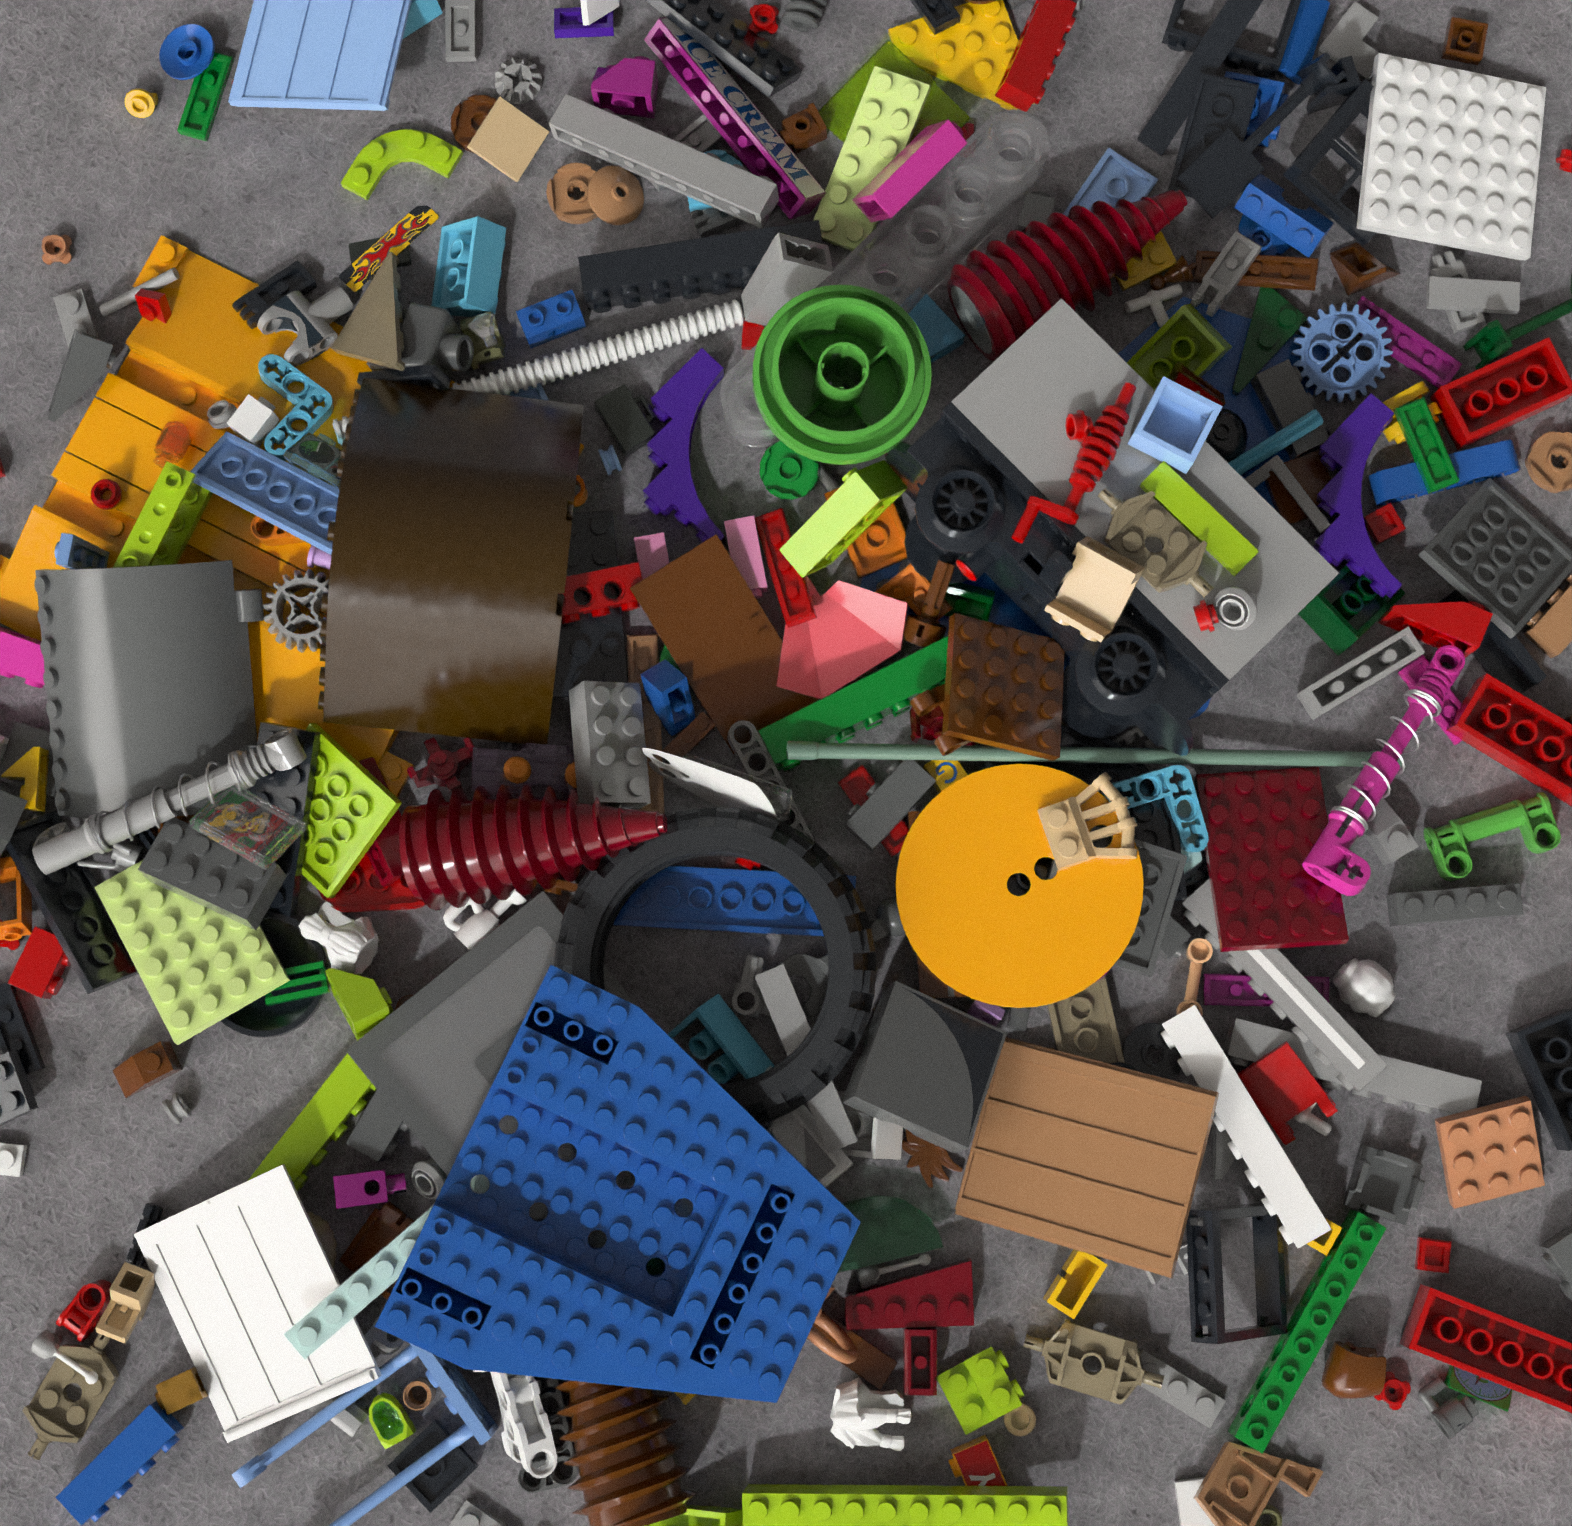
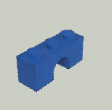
(1299, 228)

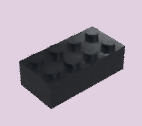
(1546, 1061)

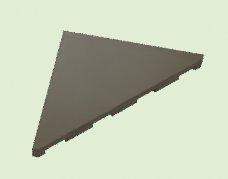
(374, 325)

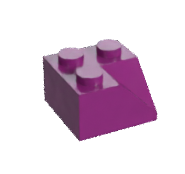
(627, 87)

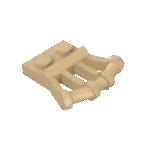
(1068, 832)

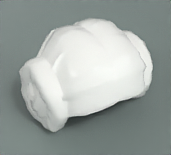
(1365, 986)

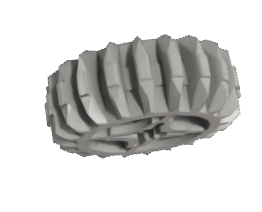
(297, 618)

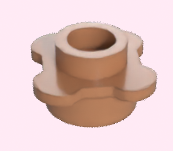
(51, 242)

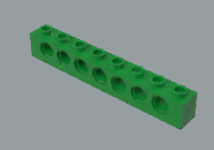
(1306, 1331)

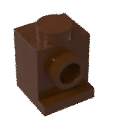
(803, 139)

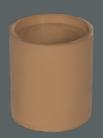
(408, 1397)

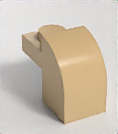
(128, 1302)

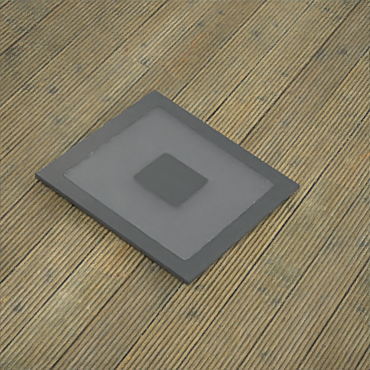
(451, 1037)

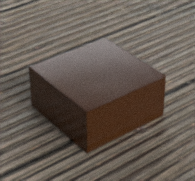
(1464, 41)

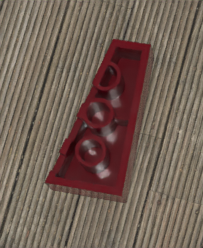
(918, 1300)

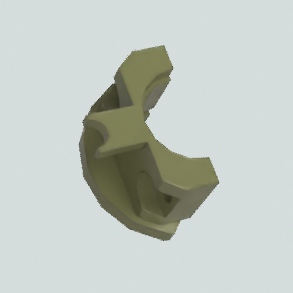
(480, 349)

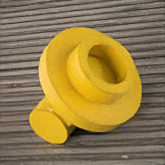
(140, 102)

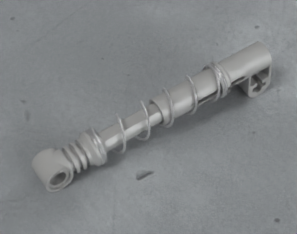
(61, 846)

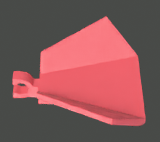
(845, 641)

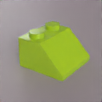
(359, 1000)

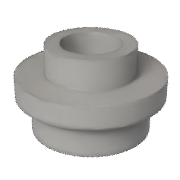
(220, 414)

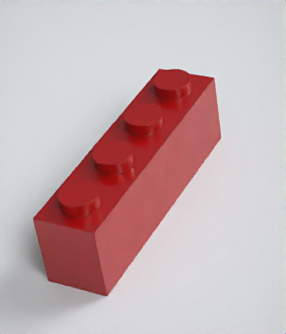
(1035, 51)

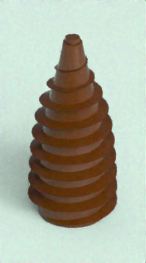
(623, 1455)

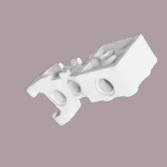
(524, 1422)

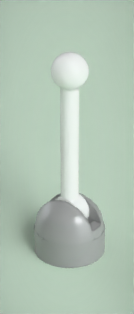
(869, 1275)
(47, 1346)

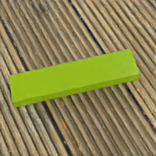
(1199, 518)

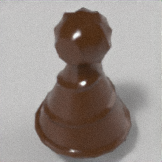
(1177, 273)

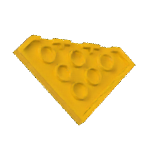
(966, 54)

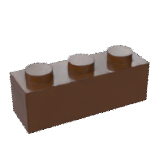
(691, 736)

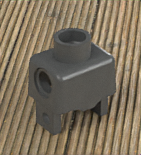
(432, 338)

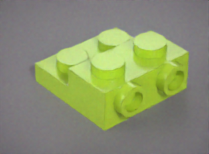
(980, 1389)

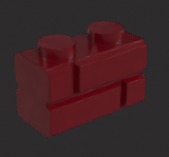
(920, 1361)

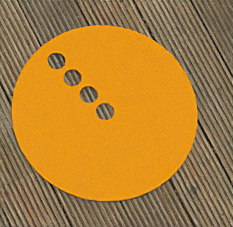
(979, 933)

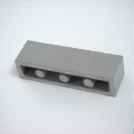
(1360, 673)

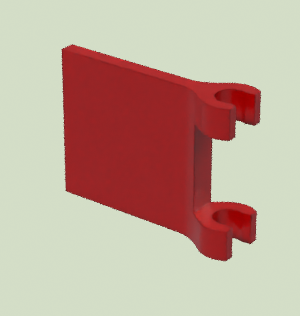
(1284, 1088)

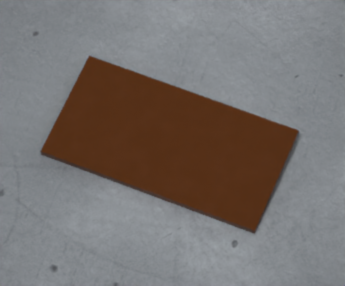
(719, 638)

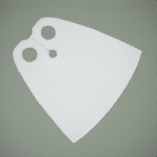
(712, 784)

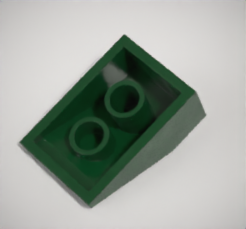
(1346, 609)

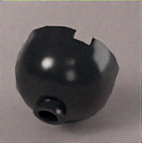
(1228, 435)

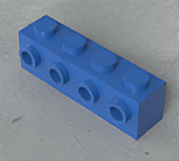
(119, 1463)

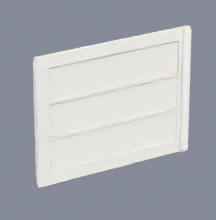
(234, 1284)

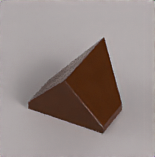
(1359, 268)

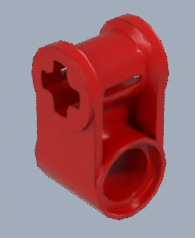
(83, 1312)

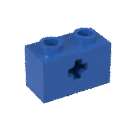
(551, 319)

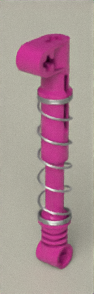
(1377, 775)

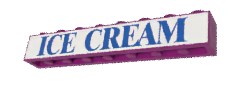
(735, 117)

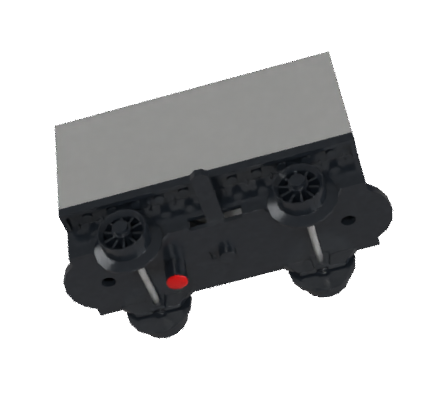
(1011, 443)

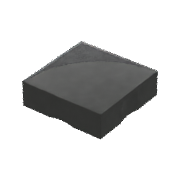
(925, 1067)

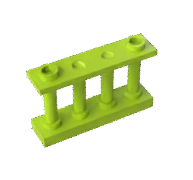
(165, 520)

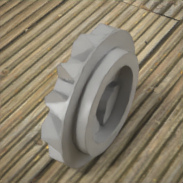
(525, 90)

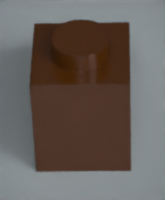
(147, 1068)

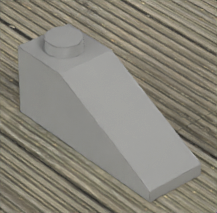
(1386, 831)

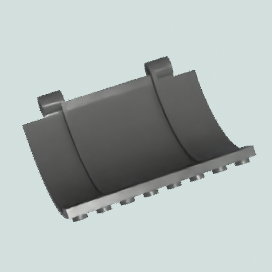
(144, 678)

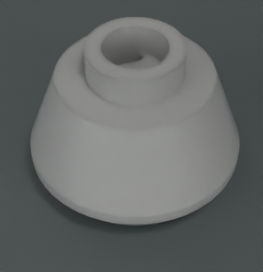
(1236, 607)
(428, 1178)

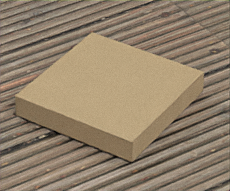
(508, 139)

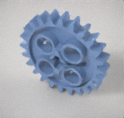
(1323, 333)

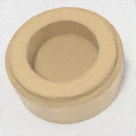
(1020, 1420)

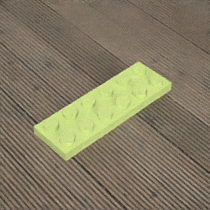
(875, 138)

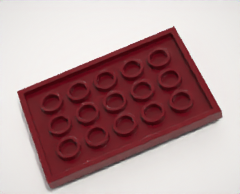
(1255, 852)

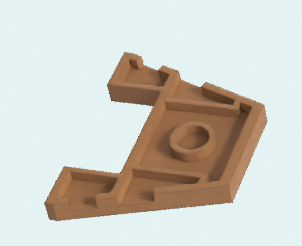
(1245, 1480)

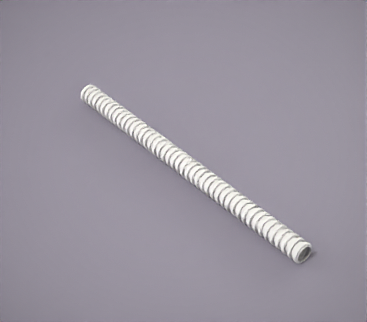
(597, 354)

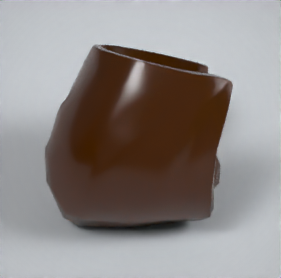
(1354, 1371)

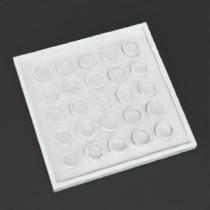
(1451, 157)

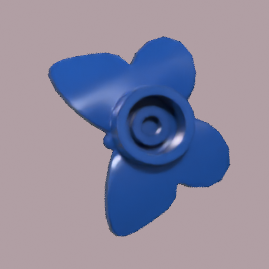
(1270, 243)

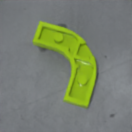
(393, 149)

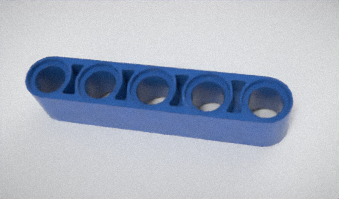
(1471, 464)

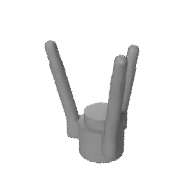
(125, 853)

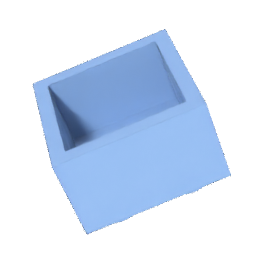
(1175, 425)

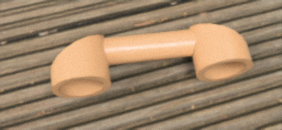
(1197, 952)

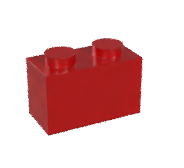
(40, 965)

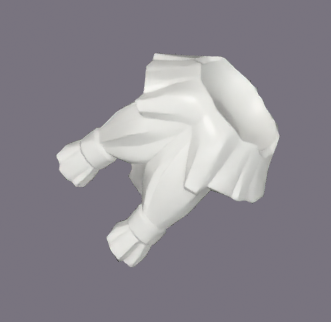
(346, 942)
(861, 1410)

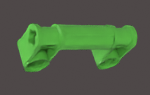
(1489, 823)

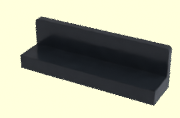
(1504, 657)

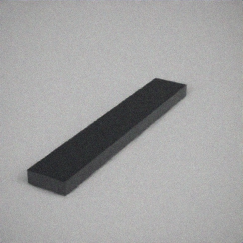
(1206, 59)

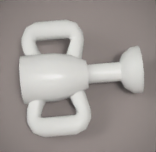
(482, 922)

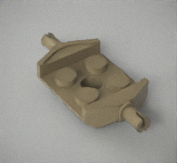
(1145, 518)
(1119, 1360)
(51, 1410)

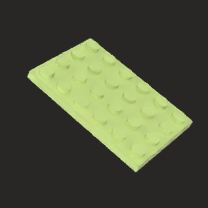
(189, 955)

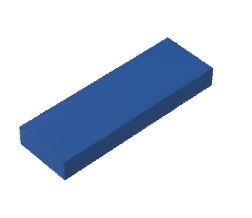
(1303, 37)

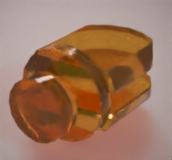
(172, 443)

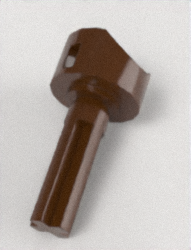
(925, 628)

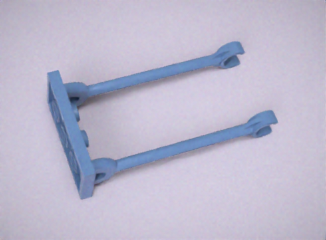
(440, 1373)

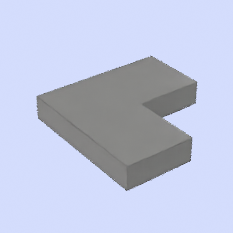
(1348, 37)

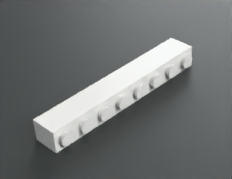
(1247, 1128)

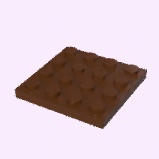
(1003, 687)

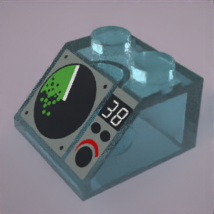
(316, 457)

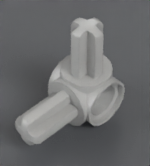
(752, 967)

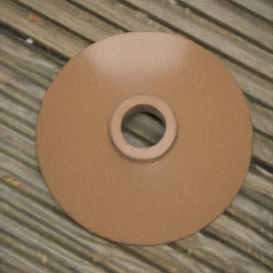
(606, 201)

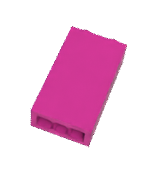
(910, 170)

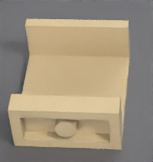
(1095, 590)

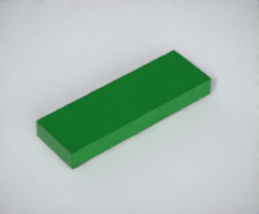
(205, 98)
(1426, 445)

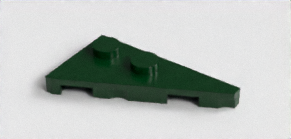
(1270, 328)

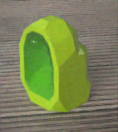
(390, 1420)

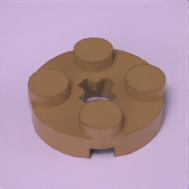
(562, 185)
(1540, 463)

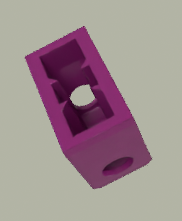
(351, 1191)

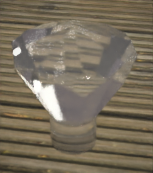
(483, 326)

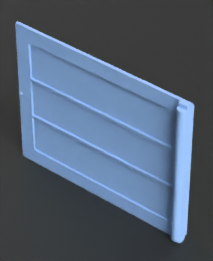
(320, 54)

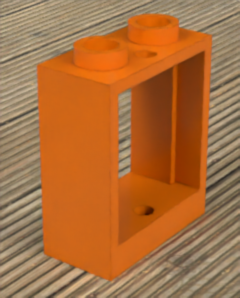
(22, 926)

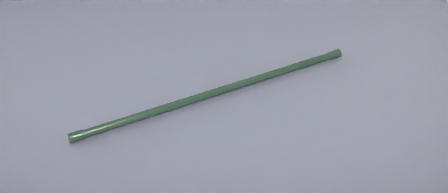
(813, 750)

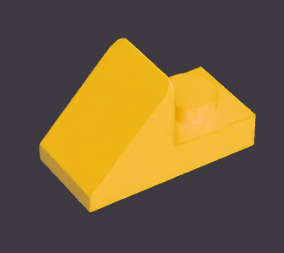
(34, 770)

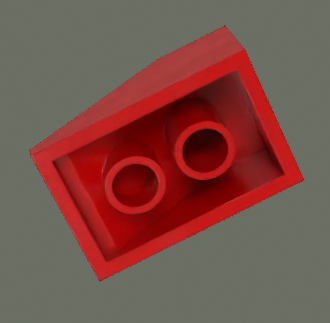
(1442, 623)

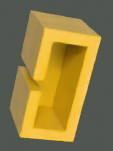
(1073, 1289)

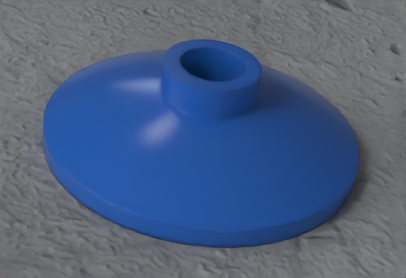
(180, 45)

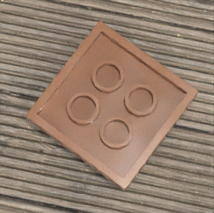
(1490, 1152)

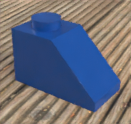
(669, 696)

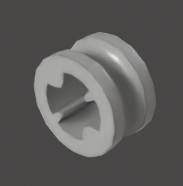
(176, 1108)

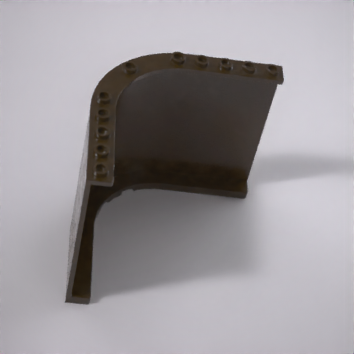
(449, 562)

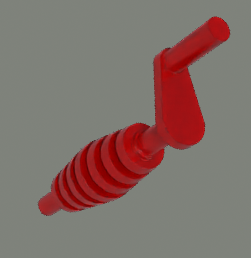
(1092, 461)

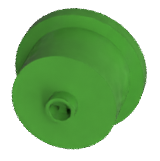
(841, 374)

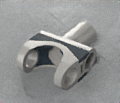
(308, 321)

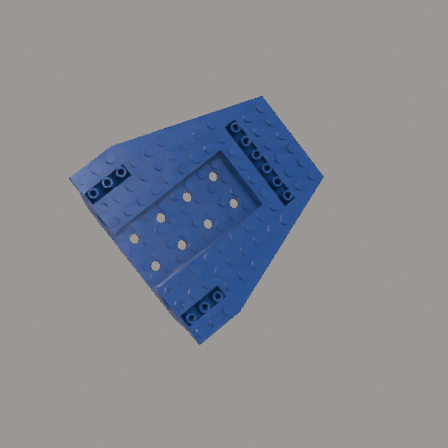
(543, 1302)

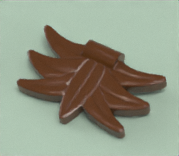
(929, 1158)

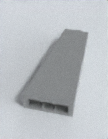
(783, 273)

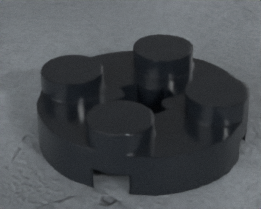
(1137, 1044)

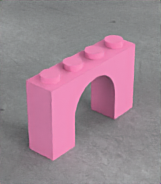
(742, 546)

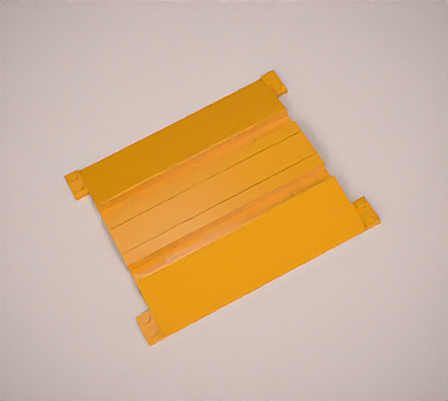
(176, 376)

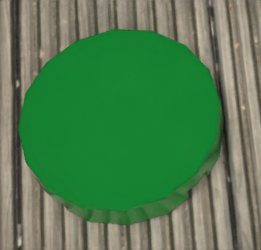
(787, 472)

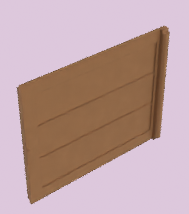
(1087, 1155)

